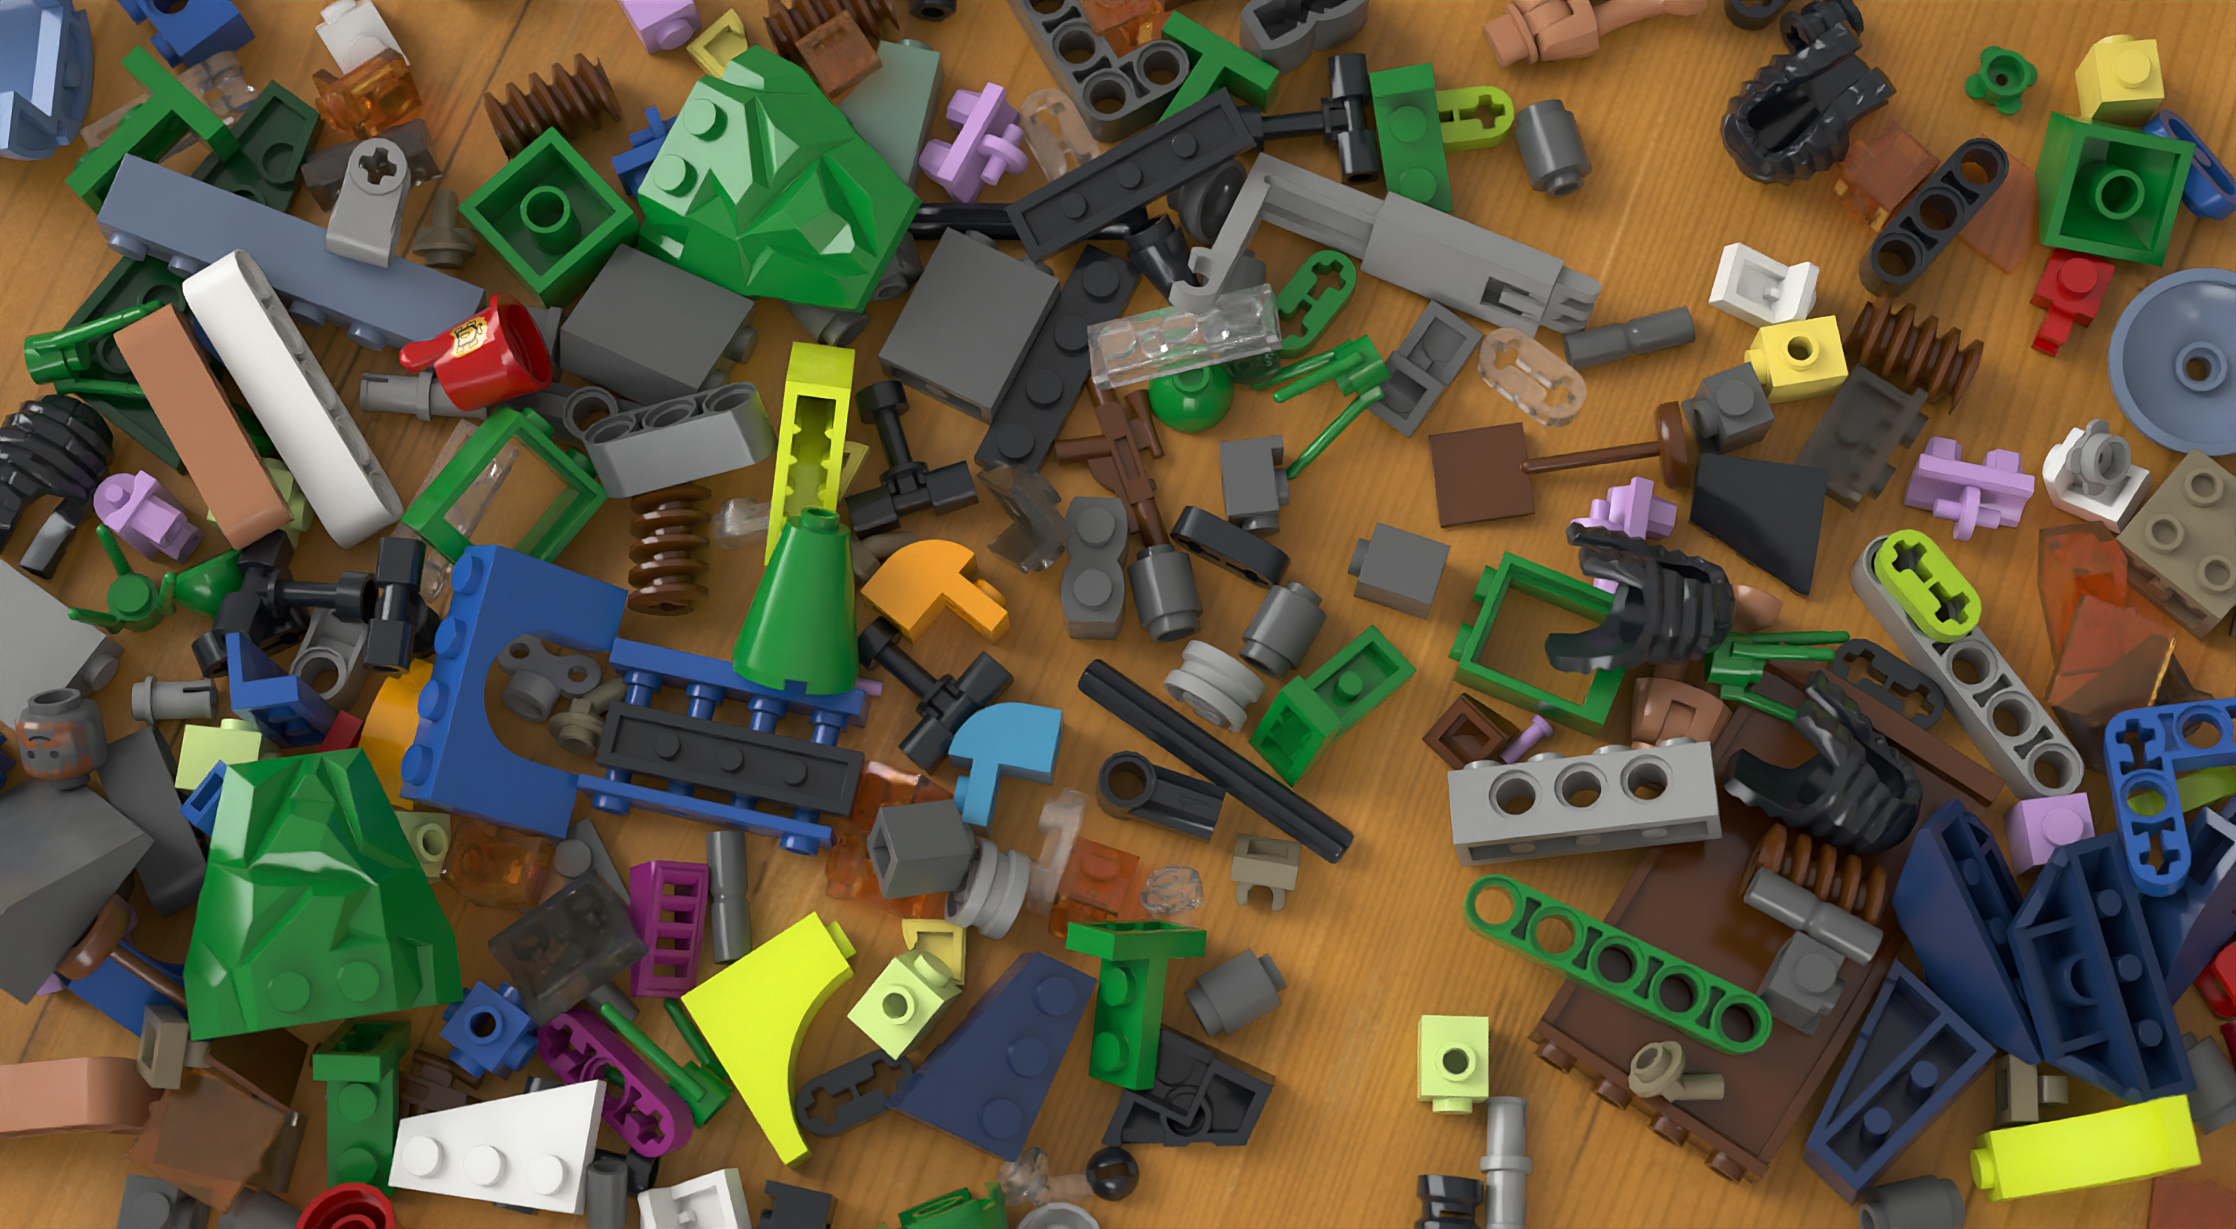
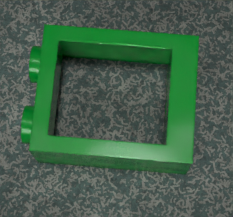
(556, 525)
(1556, 590)

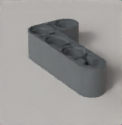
(1104, 73)

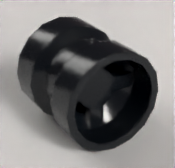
(1448, 1196)

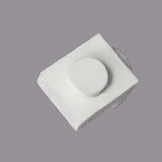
(354, 33)
(1762, 288)
(2112, 506)
(700, 1203)

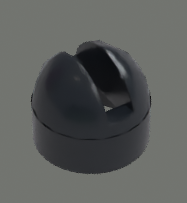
(1115, 1187)

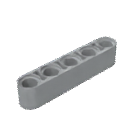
(1974, 704)

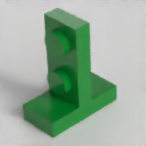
(1217, 65)
(149, 130)
(1411, 135)
(1329, 703)
(1131, 991)
(362, 1099)

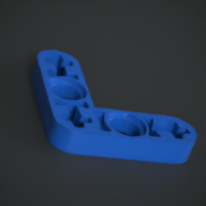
(2163, 755)

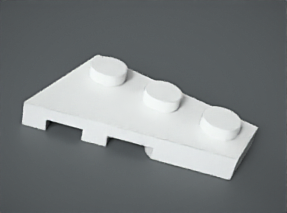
(506, 1149)

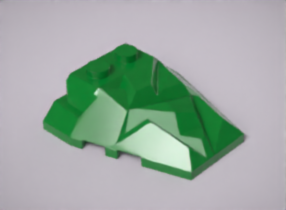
(773, 191)
(312, 903)

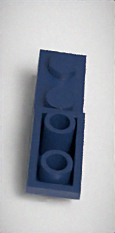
(2199, 917)

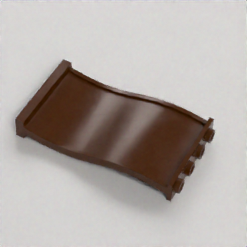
(1691, 907)

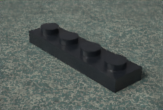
(1130, 176)
(1058, 362)
(731, 759)

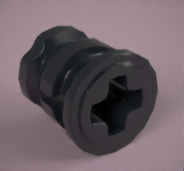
(1817, 19)

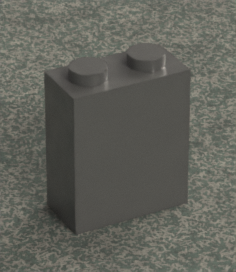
(969, 324)
(656, 330)

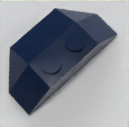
(1956, 913)
(2098, 976)

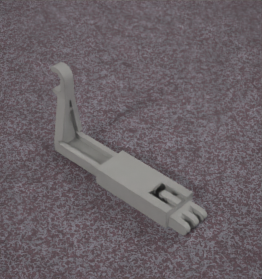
(1400, 245)

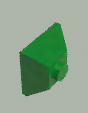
(2109, 188)

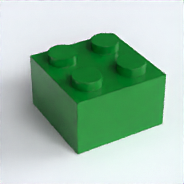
(550, 220)

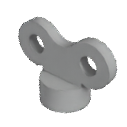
(543, 678)

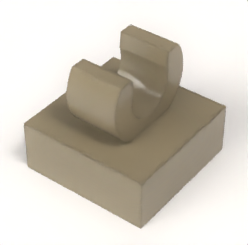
(1265, 863)
(167, 1047)
(2022, 1092)

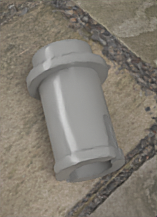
(173, 700)

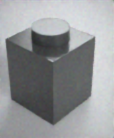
(1398, 569)
(920, 848)

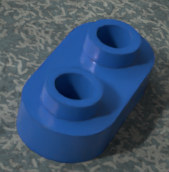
(2209, 186)

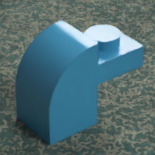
(1000, 742)

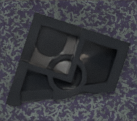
(1762, 512)
(1194, 1098)

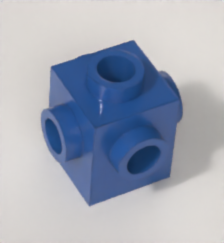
(507, 1047)

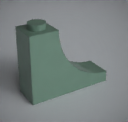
(898, 104)

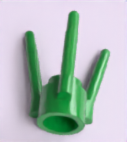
(64, 353)
(1354, 367)
(132, 598)
(1743, 659)
(699, 1087)

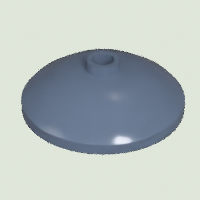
(2155, 337)

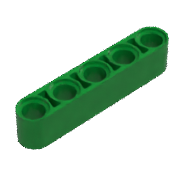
(1649, 965)

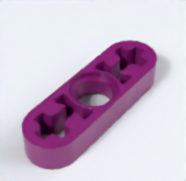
(641, 1089)

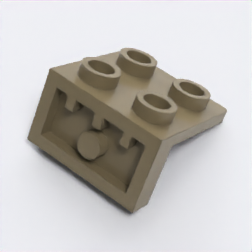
(2186, 545)

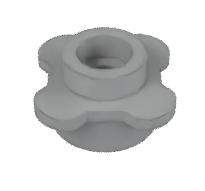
(2099, 458)

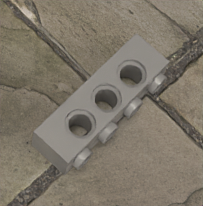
(1616, 821)

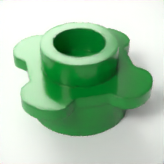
(2007, 64)

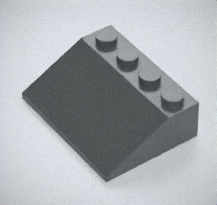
(57, 871)

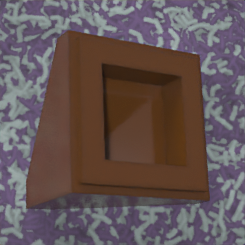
(1469, 733)

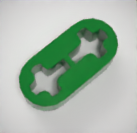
(1320, 313)

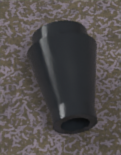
(1161, 253)

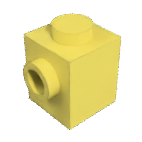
(2120, 81)
(1798, 359)

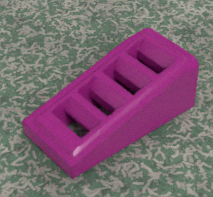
(689, 910)

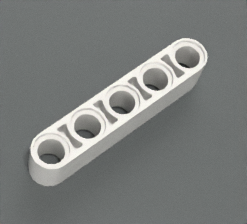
(293, 398)

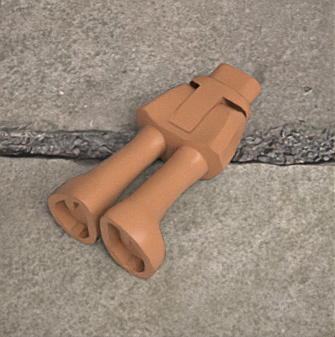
(1568, 27)
(1672, 709)

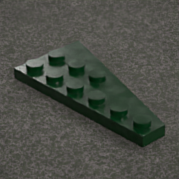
(266, 168)

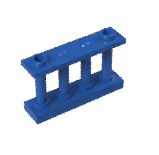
(706, 686)

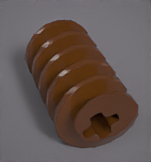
(790, 25)
(553, 105)
(1914, 350)
(667, 549)
(1837, 885)

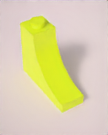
(810, 433)
(760, 1014)
(2086, 1151)

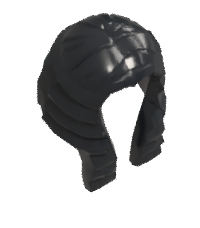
(1802, 108)
(58, 451)
(1662, 608)
(1850, 792)

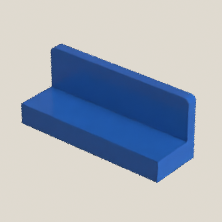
(272, 701)

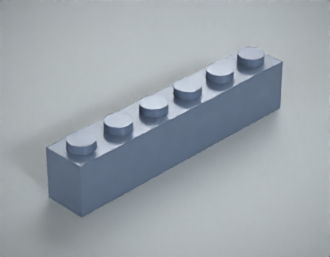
(198, 224)

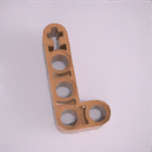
(203, 425)
(74, 1097)

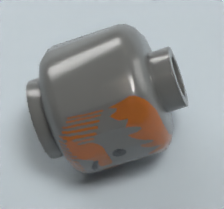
(61, 737)

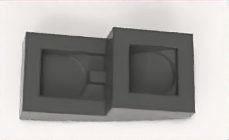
(1425, 367)

